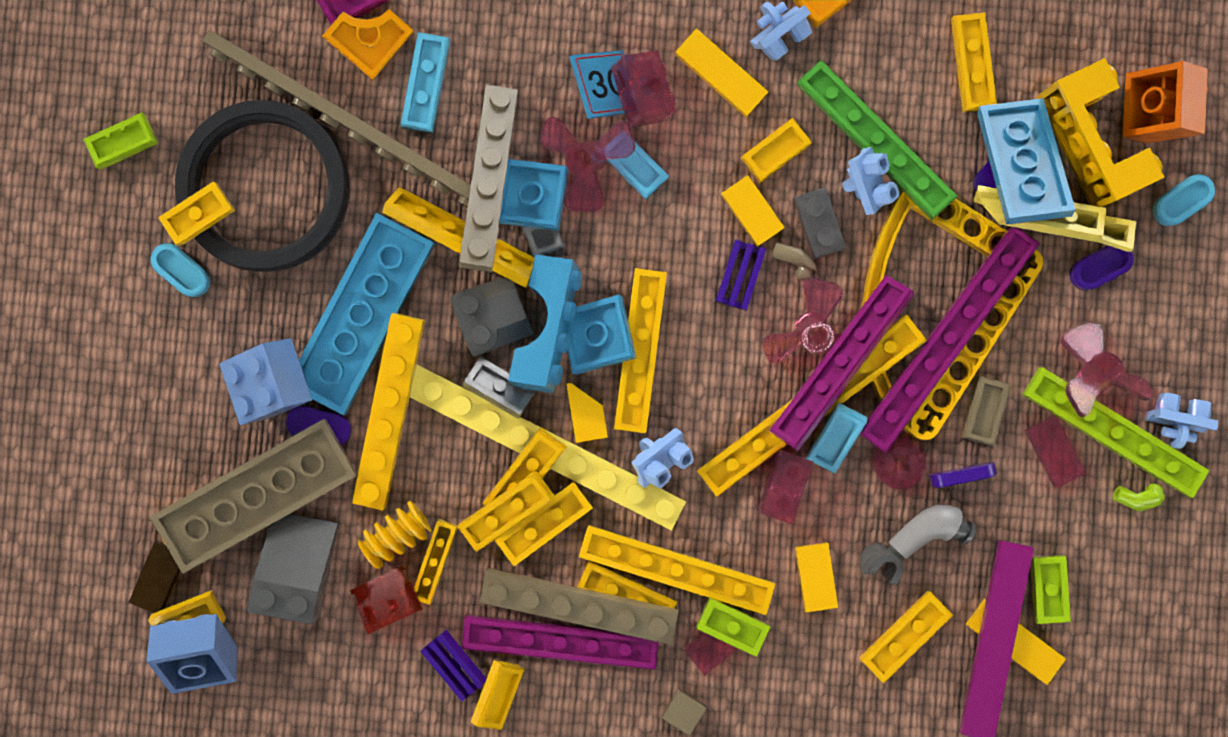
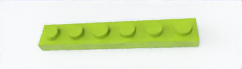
(1119, 435)

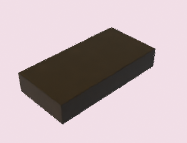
(155, 579)

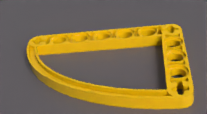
(986, 332)

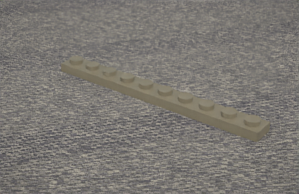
(335, 116)

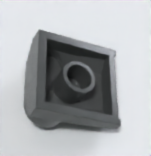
(491, 316)

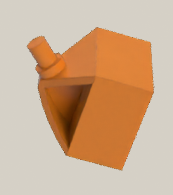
(1165, 102)

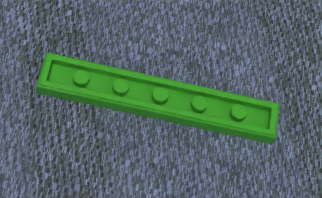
(870, 131)

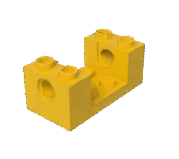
(1081, 143)

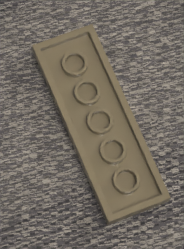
(253, 496)

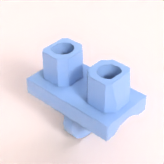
(792, 21)
(867, 181)
(1196, 419)
(659, 456)

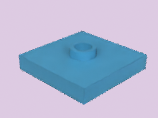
(534, 194)
(599, 335)

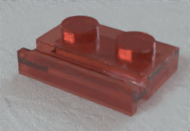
(386, 599)

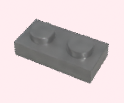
(819, 223)
(493, 386)

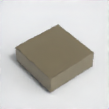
(684, 712)

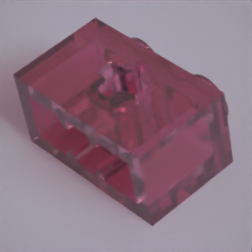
(643, 88)
(784, 486)

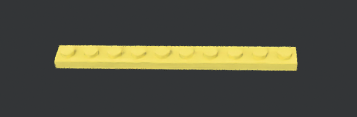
(573, 462)

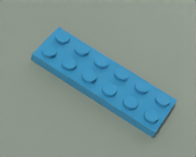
(360, 312)

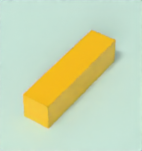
(435, 560)

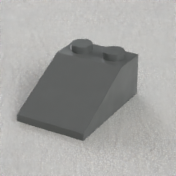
(294, 569)

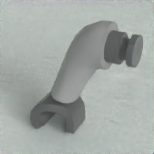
(931, 524)

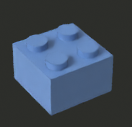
(265, 381)
(192, 653)

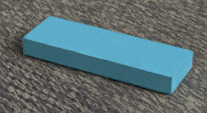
(425, 82)

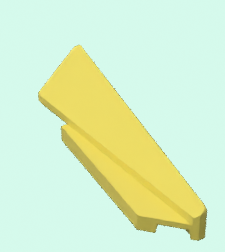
(1086, 223)

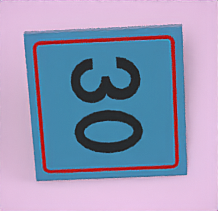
(597, 83)

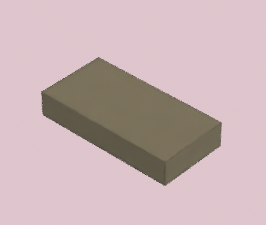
(985, 410)

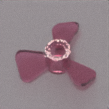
(585, 189)
(820, 300)
(1099, 370)

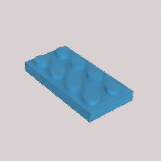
(1025, 161)

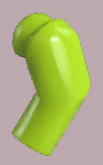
(1150, 498)

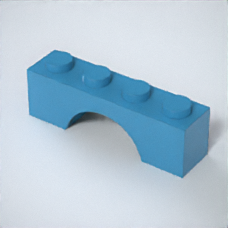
(538, 363)

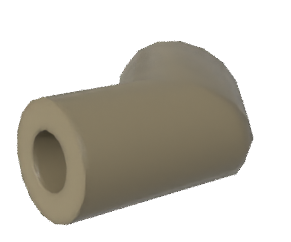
(798, 258)

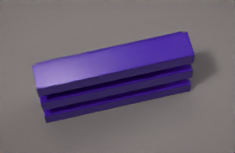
(748, 248)
(450, 668)

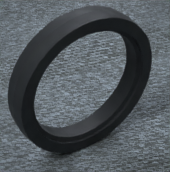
(248, 113)

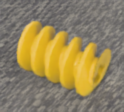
(394, 536)

